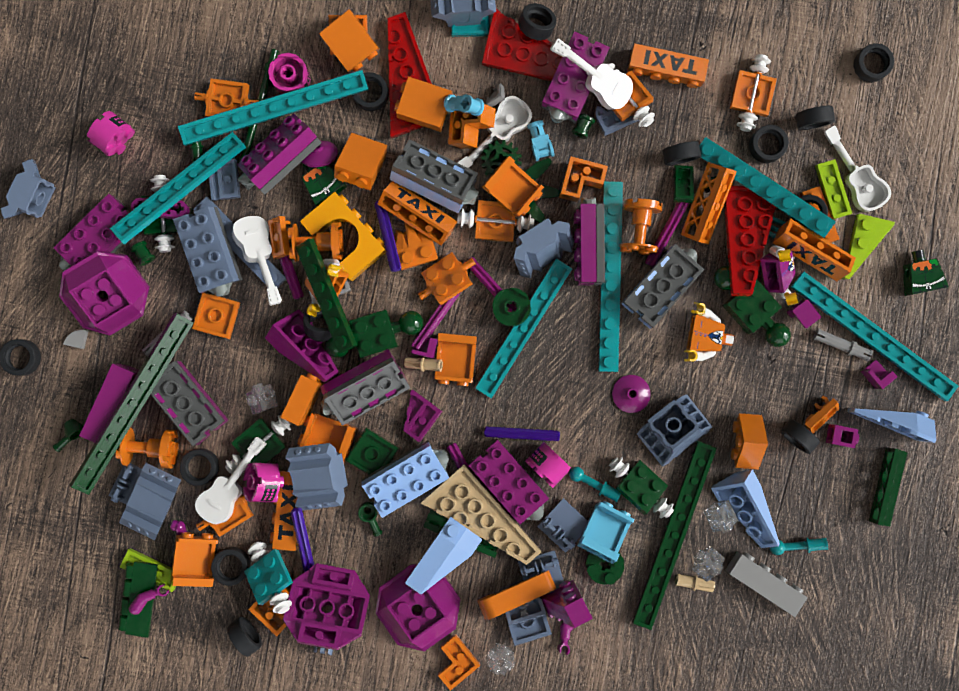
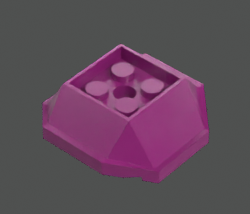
(107, 273)
(322, 587)
(414, 628)

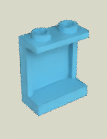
(605, 531)

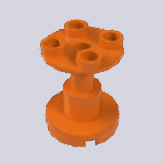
(641, 219)
(325, 241)
(165, 448)

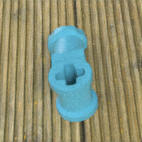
(464, 104)
(540, 142)

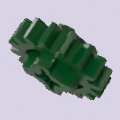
(499, 153)

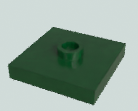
(371, 452)

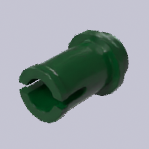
(196, 150)

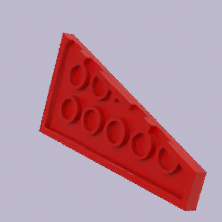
(515, 52)
(404, 62)
(747, 231)

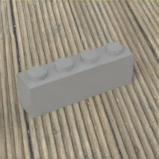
(766, 584)

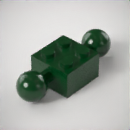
(754, 310)
(377, 333)

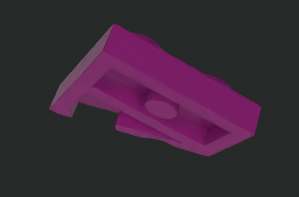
(420, 416)

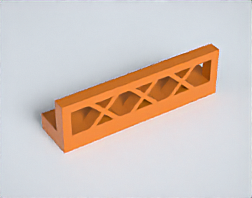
(715, 201)

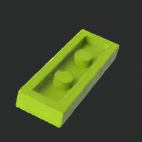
(833, 189)
(163, 572)

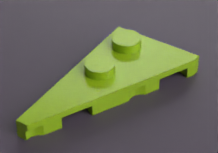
(866, 235)

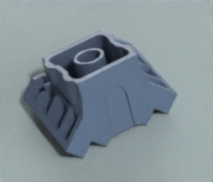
(462, 11)
(28, 193)
(542, 246)
(674, 429)
(317, 476)
(150, 501)

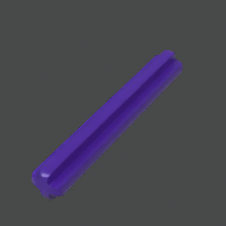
(388, 238)
(519, 433)
(302, 538)

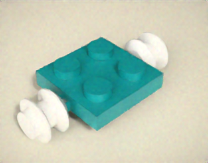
(268, 577)

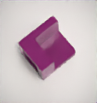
(804, 313)
(428, 350)
(878, 375)

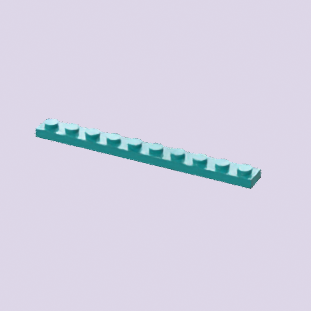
(273, 107)
(611, 287)
(874, 336)

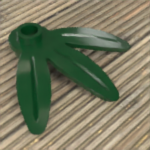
(535, 172)

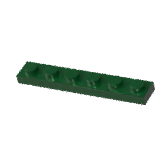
(326, 296)

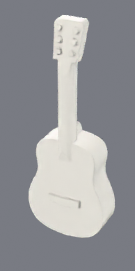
(609, 86)
(511, 118)
(866, 187)
(252, 237)
(218, 501)

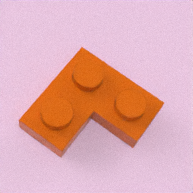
(462, 662)

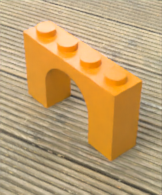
(336, 210)

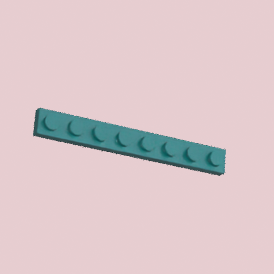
(178, 188)
(767, 188)
(520, 334)

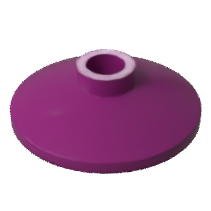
(322, 155)
(621, 393)

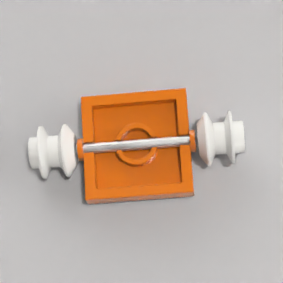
(753, 93)
(637, 102)
(494, 222)

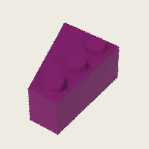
(566, 605)

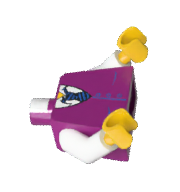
(779, 272)

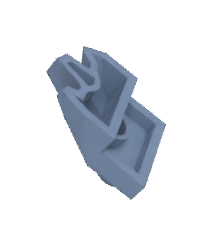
(528, 622)

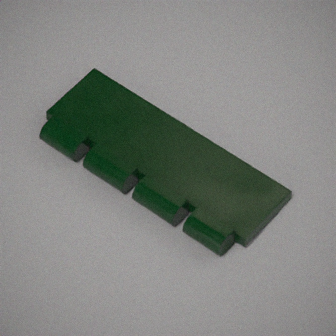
(140, 578)

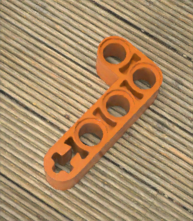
(516, 595)

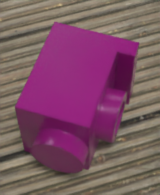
(835, 432)

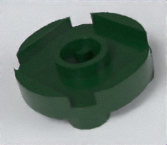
(509, 296)
(607, 576)

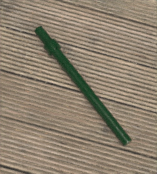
(261, 96)

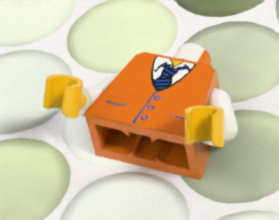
(338, 279)
(705, 335)

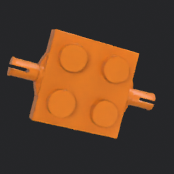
(224, 96)
(446, 278)
(240, 514)

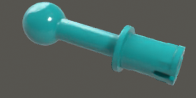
(577, 474)
(809, 544)

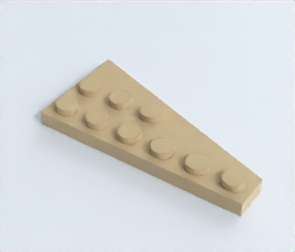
(476, 509)

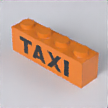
(668, 65)
(417, 212)
(814, 250)
(284, 534)

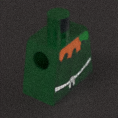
(321, 183)
(923, 275)

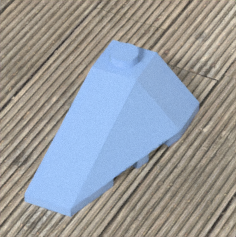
(912, 425)
(749, 505)
(447, 551)

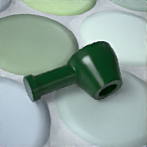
(72, 431)
(370, 517)

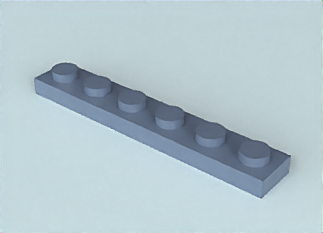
(277, 277)

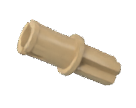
(423, 364)
(694, 583)

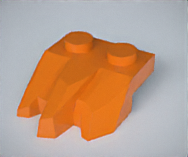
(414, 248)

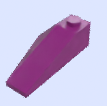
(291, 341)

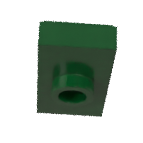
(683, 184)

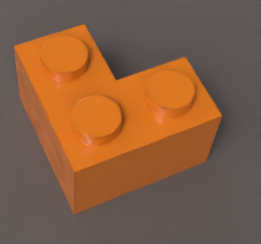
(465, 127)
(580, 173)
(750, 441)
(265, 614)

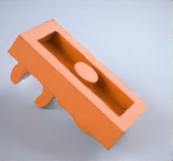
(279, 236)
(824, 413)

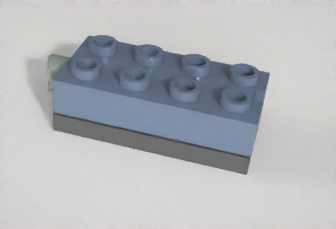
(208, 251)

